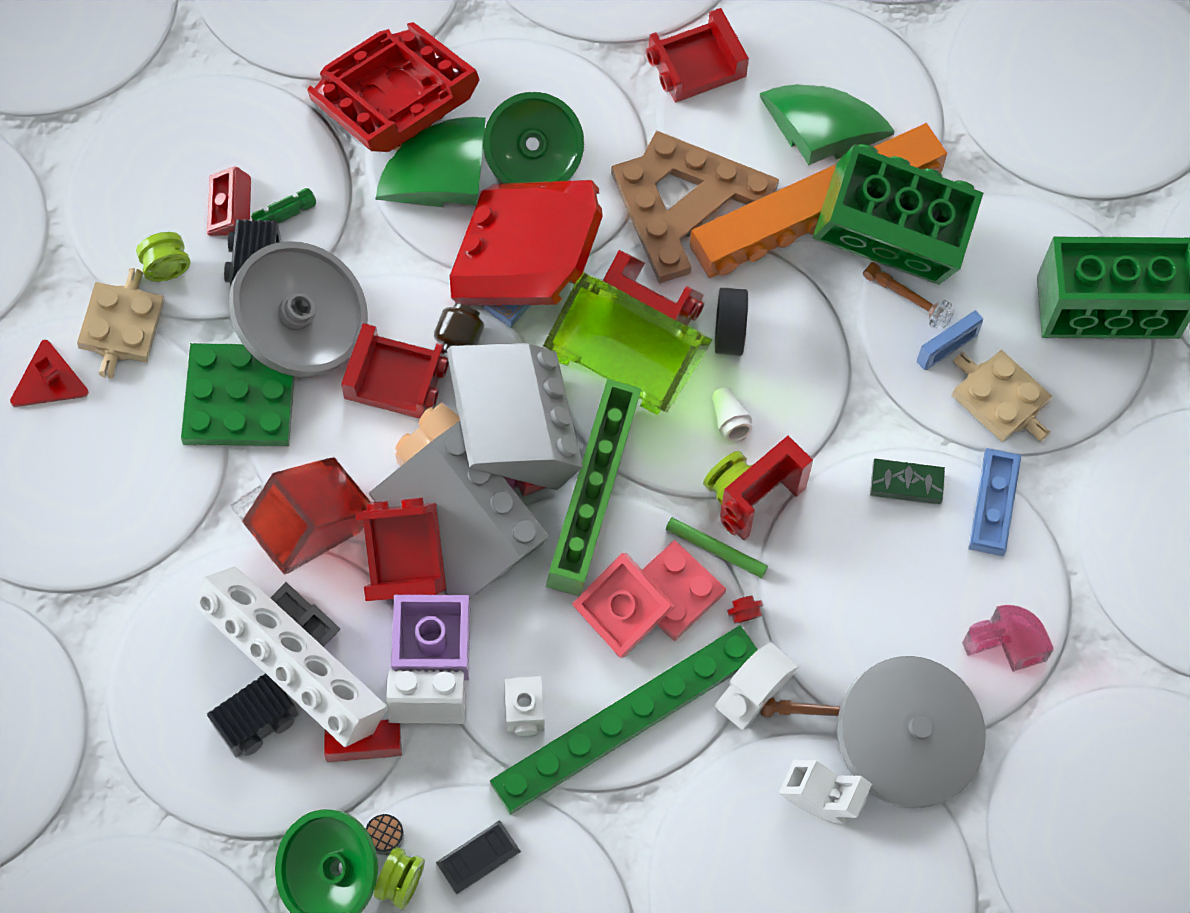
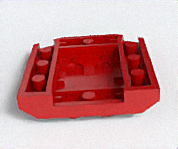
(393, 86)
(526, 243)

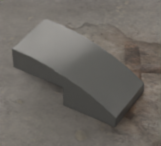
(305, 614)

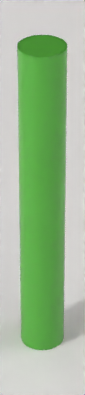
(716, 547)

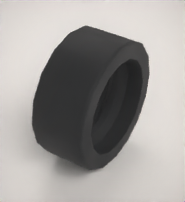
(731, 321)

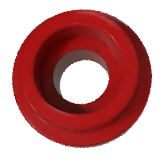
(745, 609)

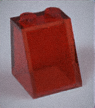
(305, 512)

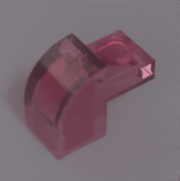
(1017, 631)

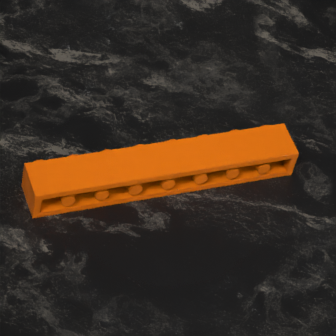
(793, 209)

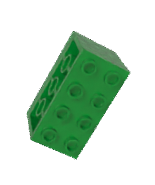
(898, 214)
(1115, 287)

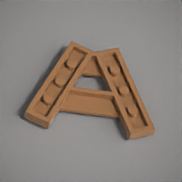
(662, 229)

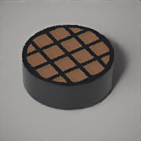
(386, 833)

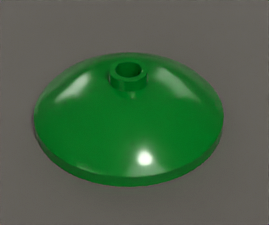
(538, 117)
(310, 861)

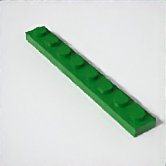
(623, 720)

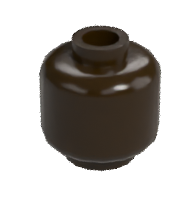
(458, 326)

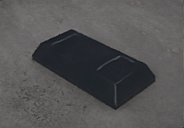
(478, 857)

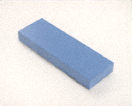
(994, 502)

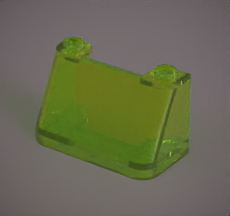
(626, 342)

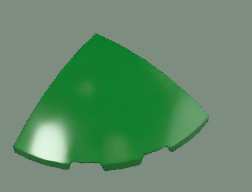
(824, 120)
(436, 165)

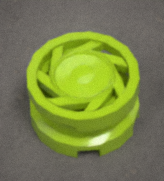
(163, 256)
(725, 473)
(399, 878)

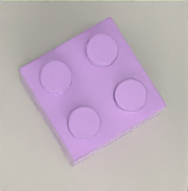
(431, 633)

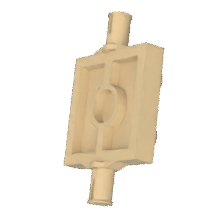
(120, 322)
(1002, 396)

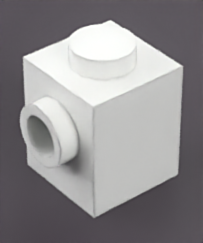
(524, 705)

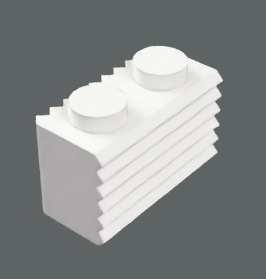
(426, 697)

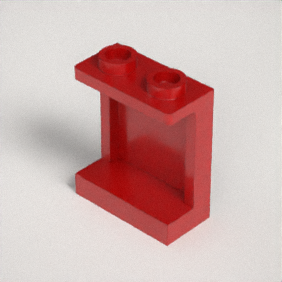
(698, 58)
(623, 276)
(393, 374)
(782, 464)
(403, 549)

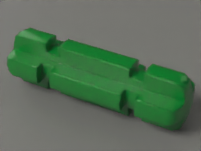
(286, 207)

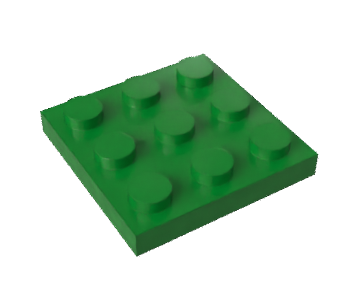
(235, 399)

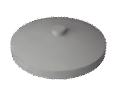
(297, 308)
(911, 731)

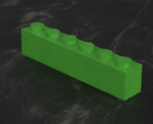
(593, 488)

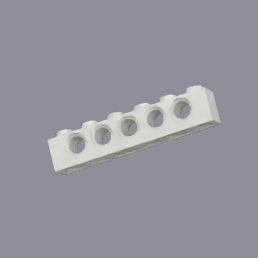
(289, 656)

